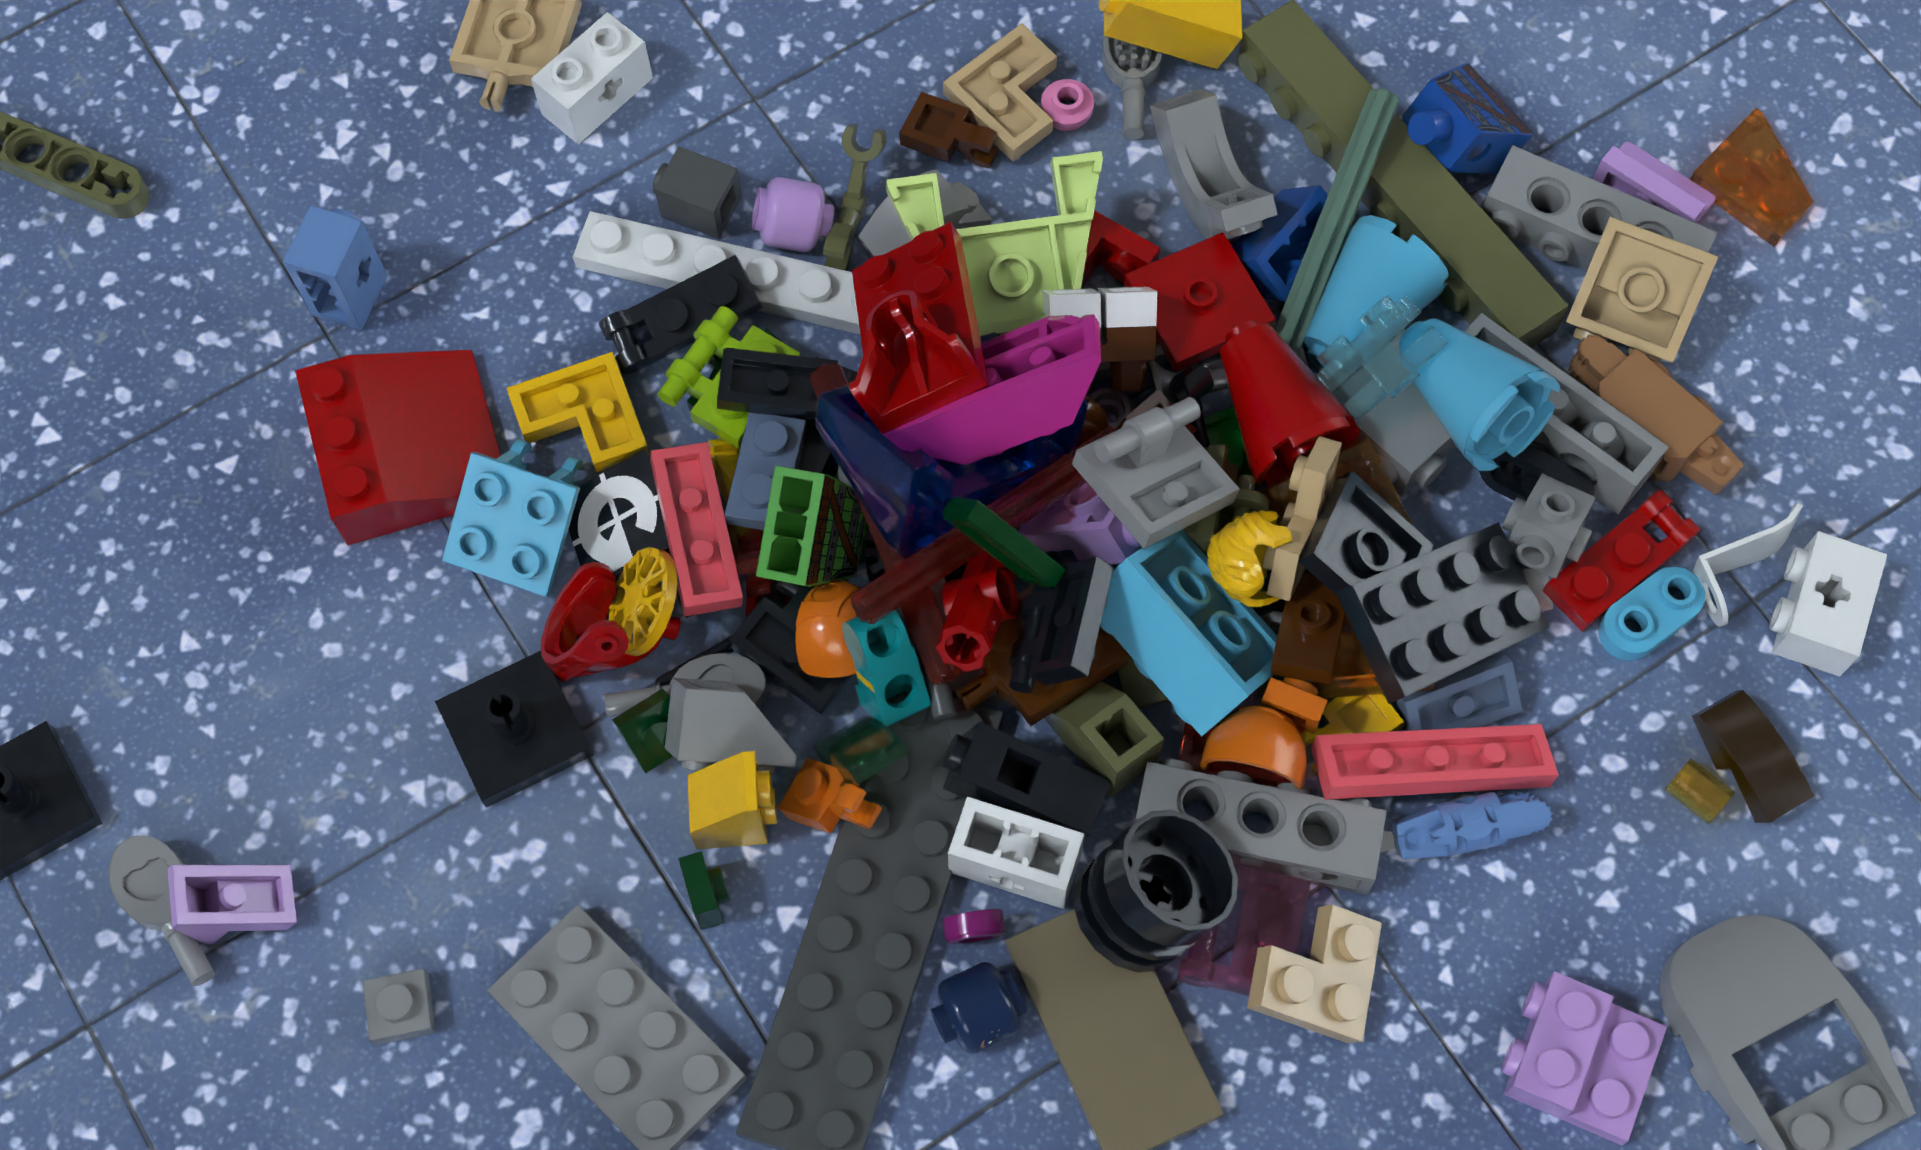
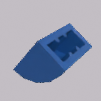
(1276, 251)

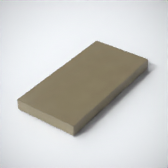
(1113, 1039)

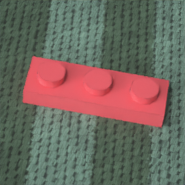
(696, 529)

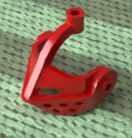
(582, 613)

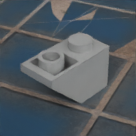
(718, 721)

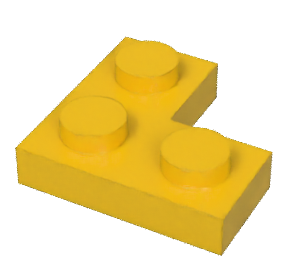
(582, 396)

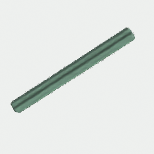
(1337, 215)

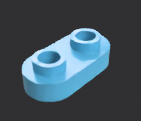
(1654, 610)

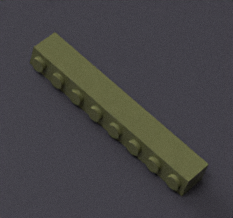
(1408, 186)

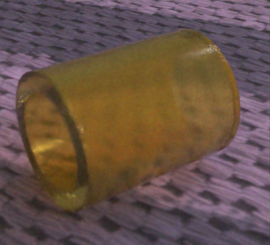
(1699, 791)

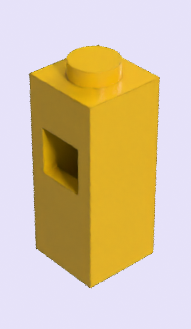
(1184, 29)

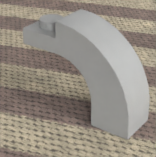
(1205, 168)

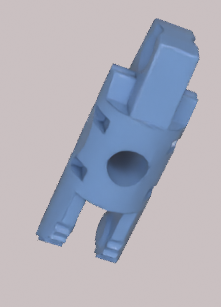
(1469, 824)

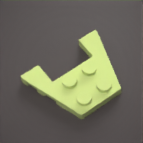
(1017, 258)

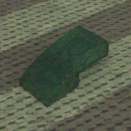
(861, 749)

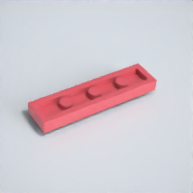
(1433, 761)

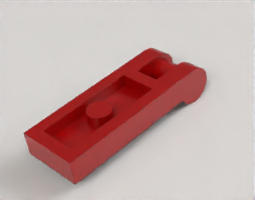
(1620, 561)

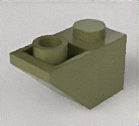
(1108, 735)

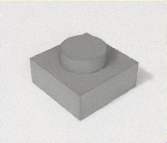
(399, 1007)

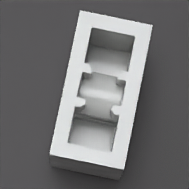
(592, 78)
(1827, 603)
(1015, 852)

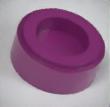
(974, 926)

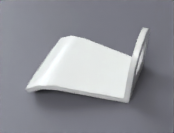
(1738, 554)

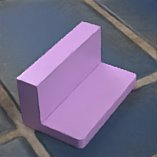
(1654, 182)

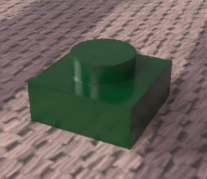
(645, 730)
(705, 889)

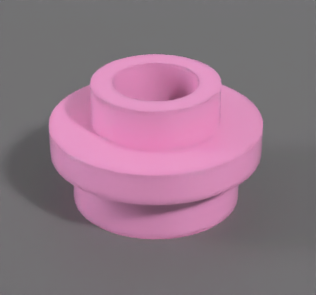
(1068, 116)

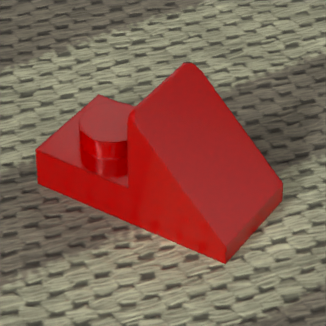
(1116, 249)

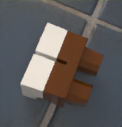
(1126, 327)

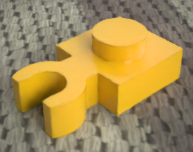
(1357, 715)

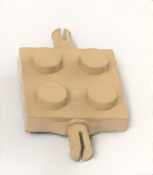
(511, 42)

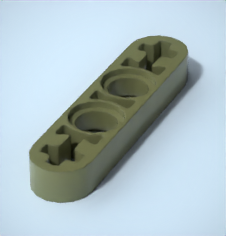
(59, 156)

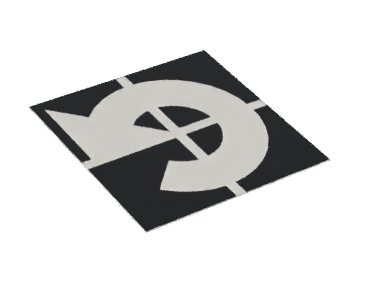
(618, 515)

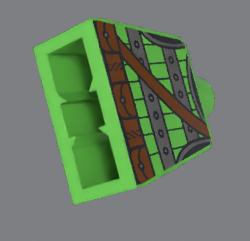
(811, 529)

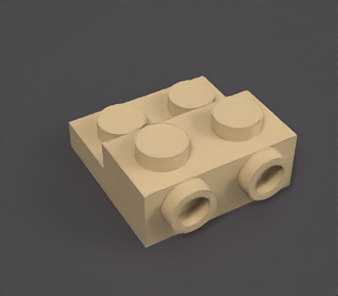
(1641, 290)

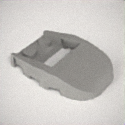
(1750, 982)

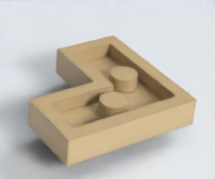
(996, 88)
(1313, 480)
(1329, 988)

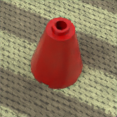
(1279, 402)

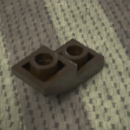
(1761, 762)

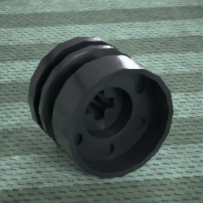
(1155, 891)

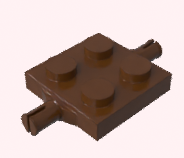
(1043, 699)

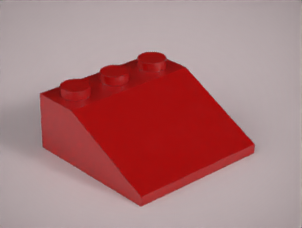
(395, 436)

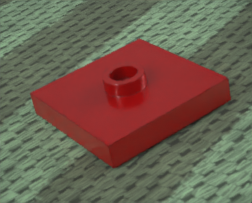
(1200, 299)

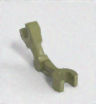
(853, 204)

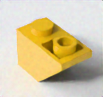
(731, 803)

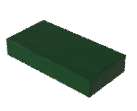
(1002, 542)

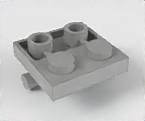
(1156, 473)

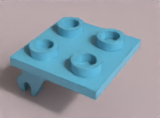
(512, 519)

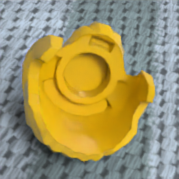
(1239, 553)

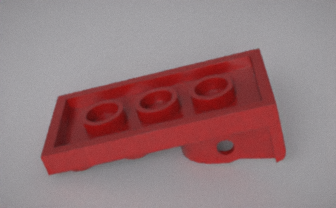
(916, 330)

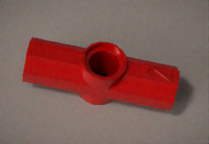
(975, 611)

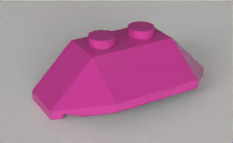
(1033, 391)

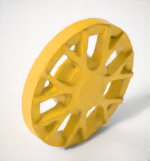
(643, 600)

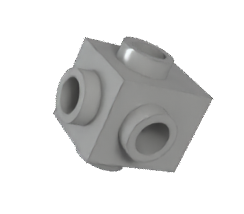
(1549, 525)

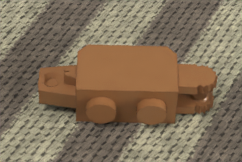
(1661, 406)

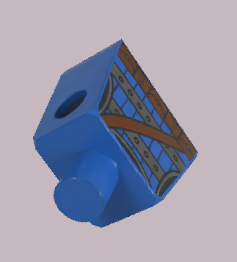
(1464, 122)

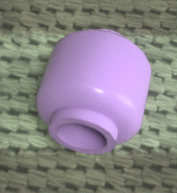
(791, 214)

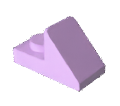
(227, 898)

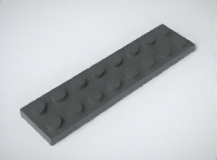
(862, 951)

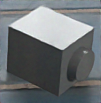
(697, 192)

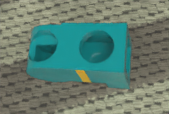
(885, 668)

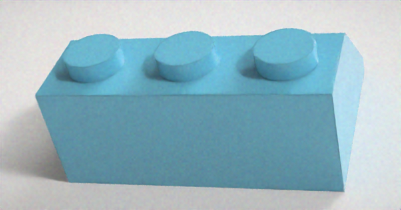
(1187, 631)

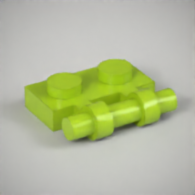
(685, 373)

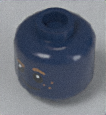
(978, 1007)

